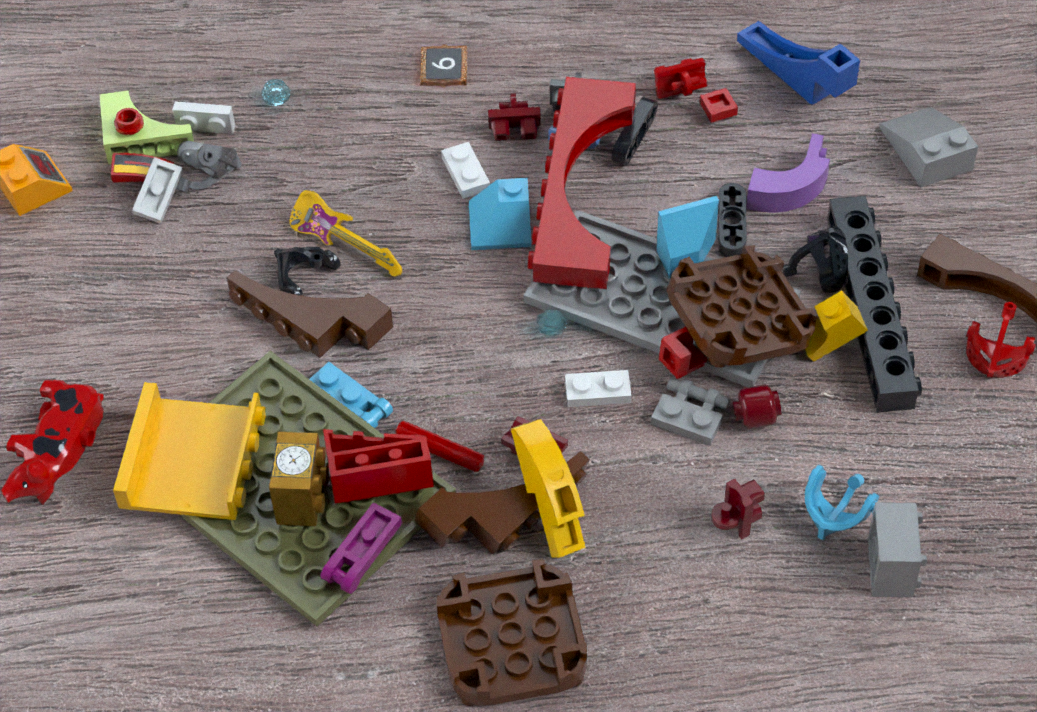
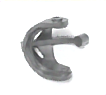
(207, 158)

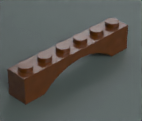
(958, 267)

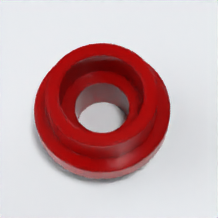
(128, 121)

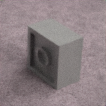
(895, 549)

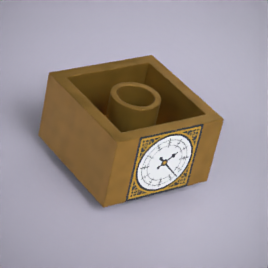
(298, 479)

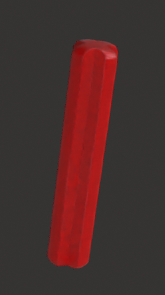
(444, 447)

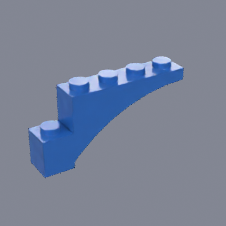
(806, 70)

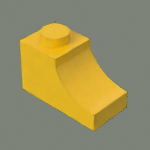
(835, 326)

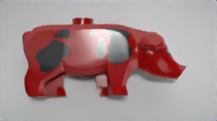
(60, 438)

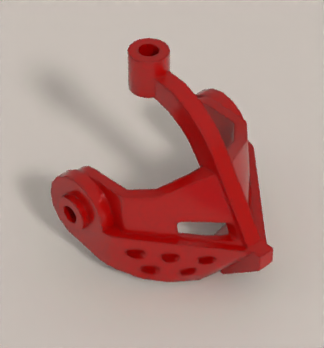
(997, 349)

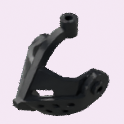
(290, 257)
(831, 269)

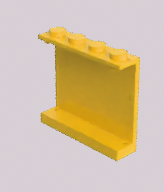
(188, 456)

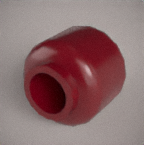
(757, 406)

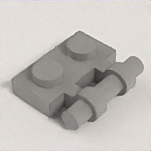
(687, 418)

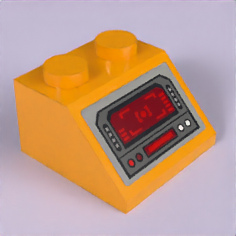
(30, 178)

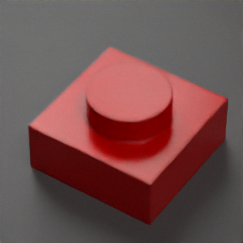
(718, 105)

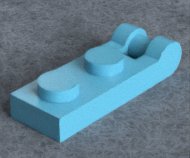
(352, 394)

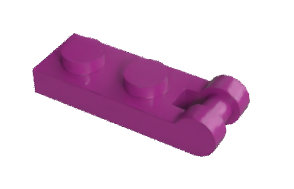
(361, 547)

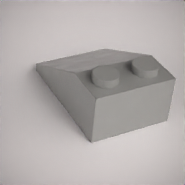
(931, 145)

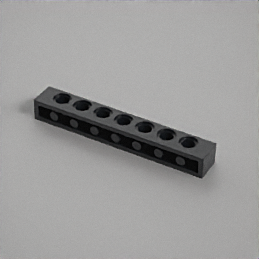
(868, 286)

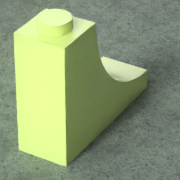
(153, 139)

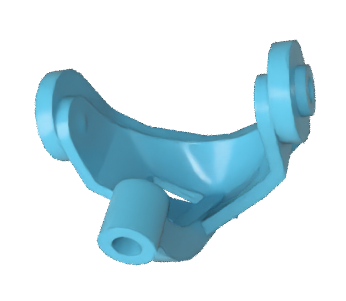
(832, 518)

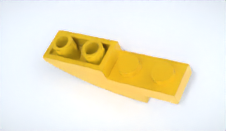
(551, 481)

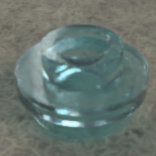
(275, 92)
(551, 322)

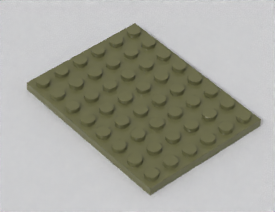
(293, 556)

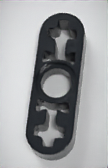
(633, 134)
(739, 211)

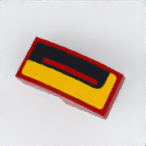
(131, 167)

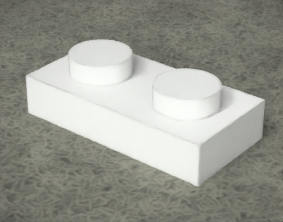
(205, 117)
(465, 169)
(157, 190)
(598, 388)

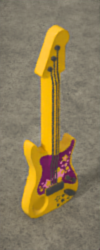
(314, 217)

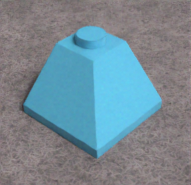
(501, 216)
(686, 232)

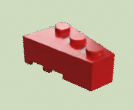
(376, 465)

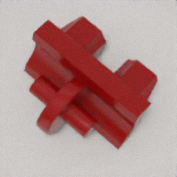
(680, 78)

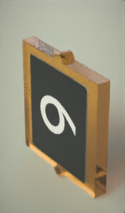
(443, 65)

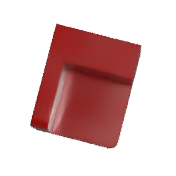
(680, 353)

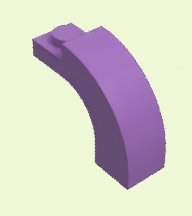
(793, 188)

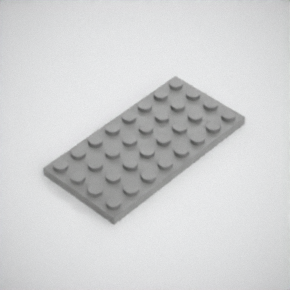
(635, 297)

